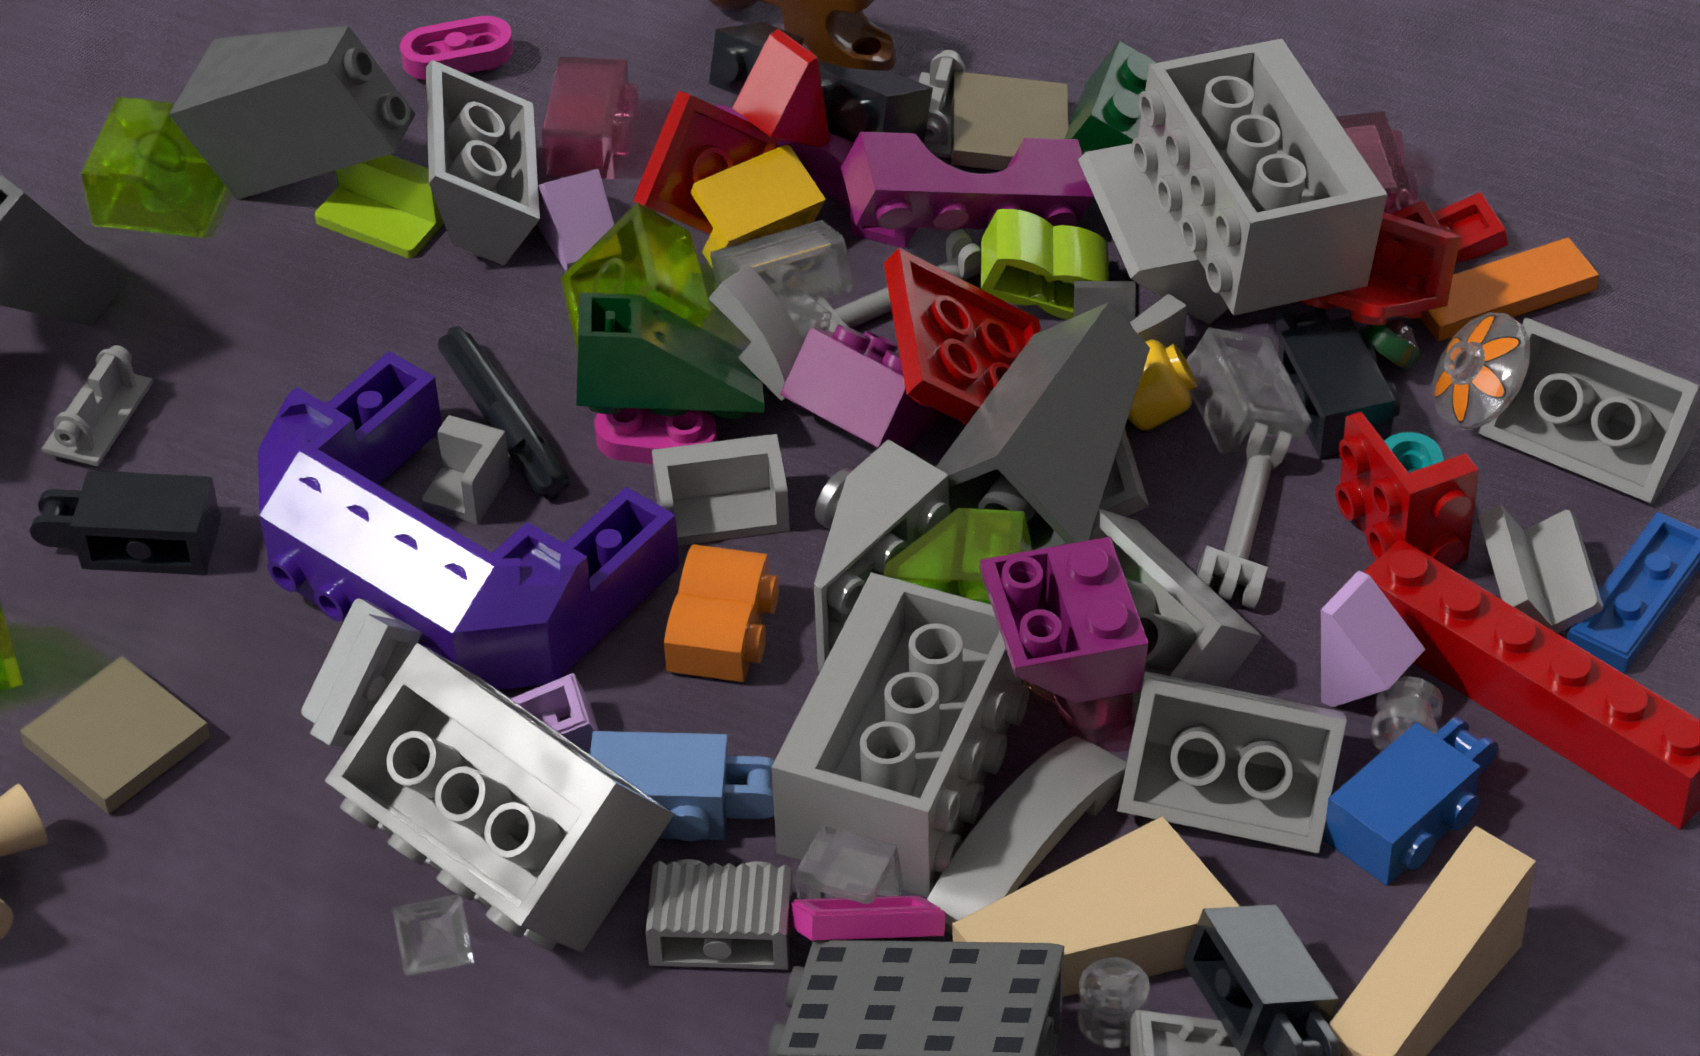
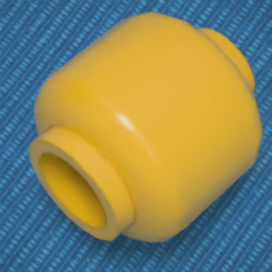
(1163, 387)

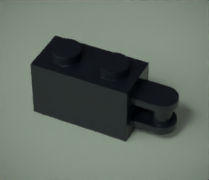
(1334, 376)
(133, 522)
(1262, 982)

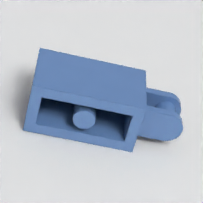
(690, 778)

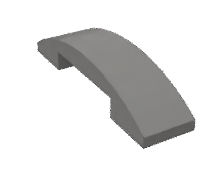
(1026, 826)

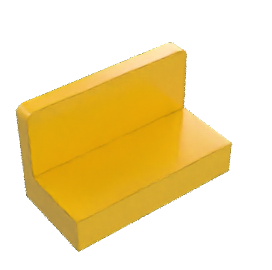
(757, 199)

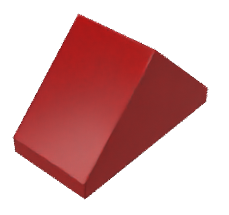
(785, 93)

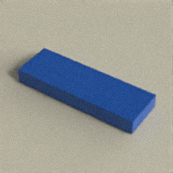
(1641, 592)

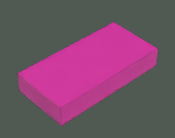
(855, 920)

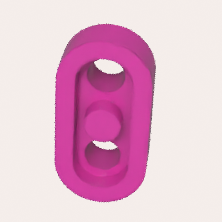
(462, 44)
(639, 431)

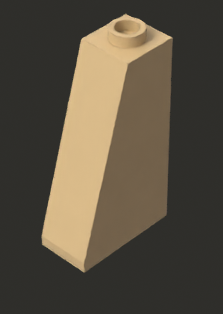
(1120, 901)
(1441, 953)

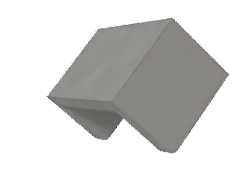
(723, 488)

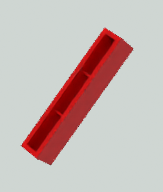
(1546, 684)

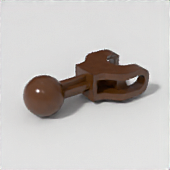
(832, 31)

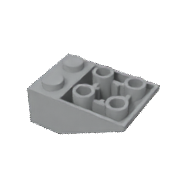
(879, 514)

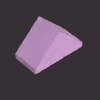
(573, 215)
(1362, 643)

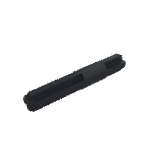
(503, 413)

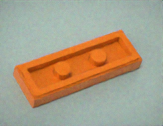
(1514, 286)

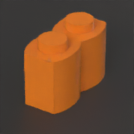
(719, 613)

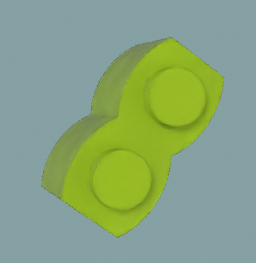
(1037, 262)

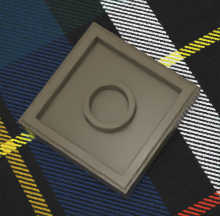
(998, 112)
(115, 734)

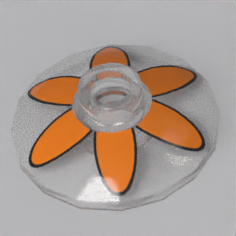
(1481, 370)

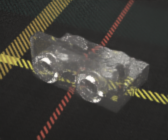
(1242, 385)

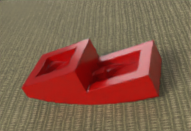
(1470, 218)

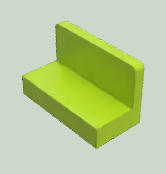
(383, 205)

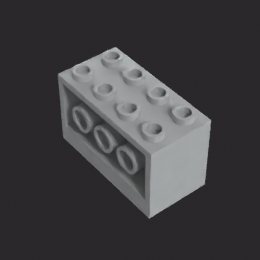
(1258, 176)
(900, 728)
(496, 802)

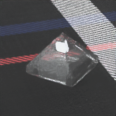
(432, 934)

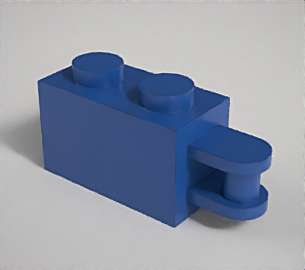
(1408, 798)

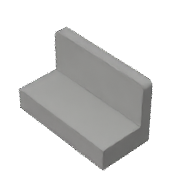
(1542, 567)
(357, 671)

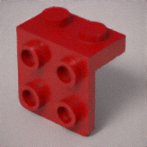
(1407, 274)
(1422, 507)

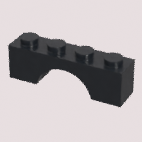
(852, 97)

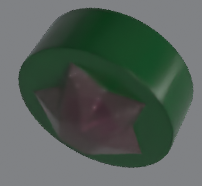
(1394, 342)

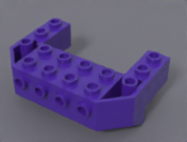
(501, 613)

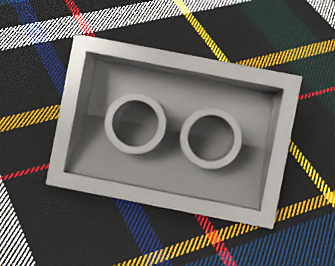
(481, 162)
(1146, 234)
(1599, 413)
(1184, 620)
(1232, 762)

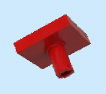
(691, 147)

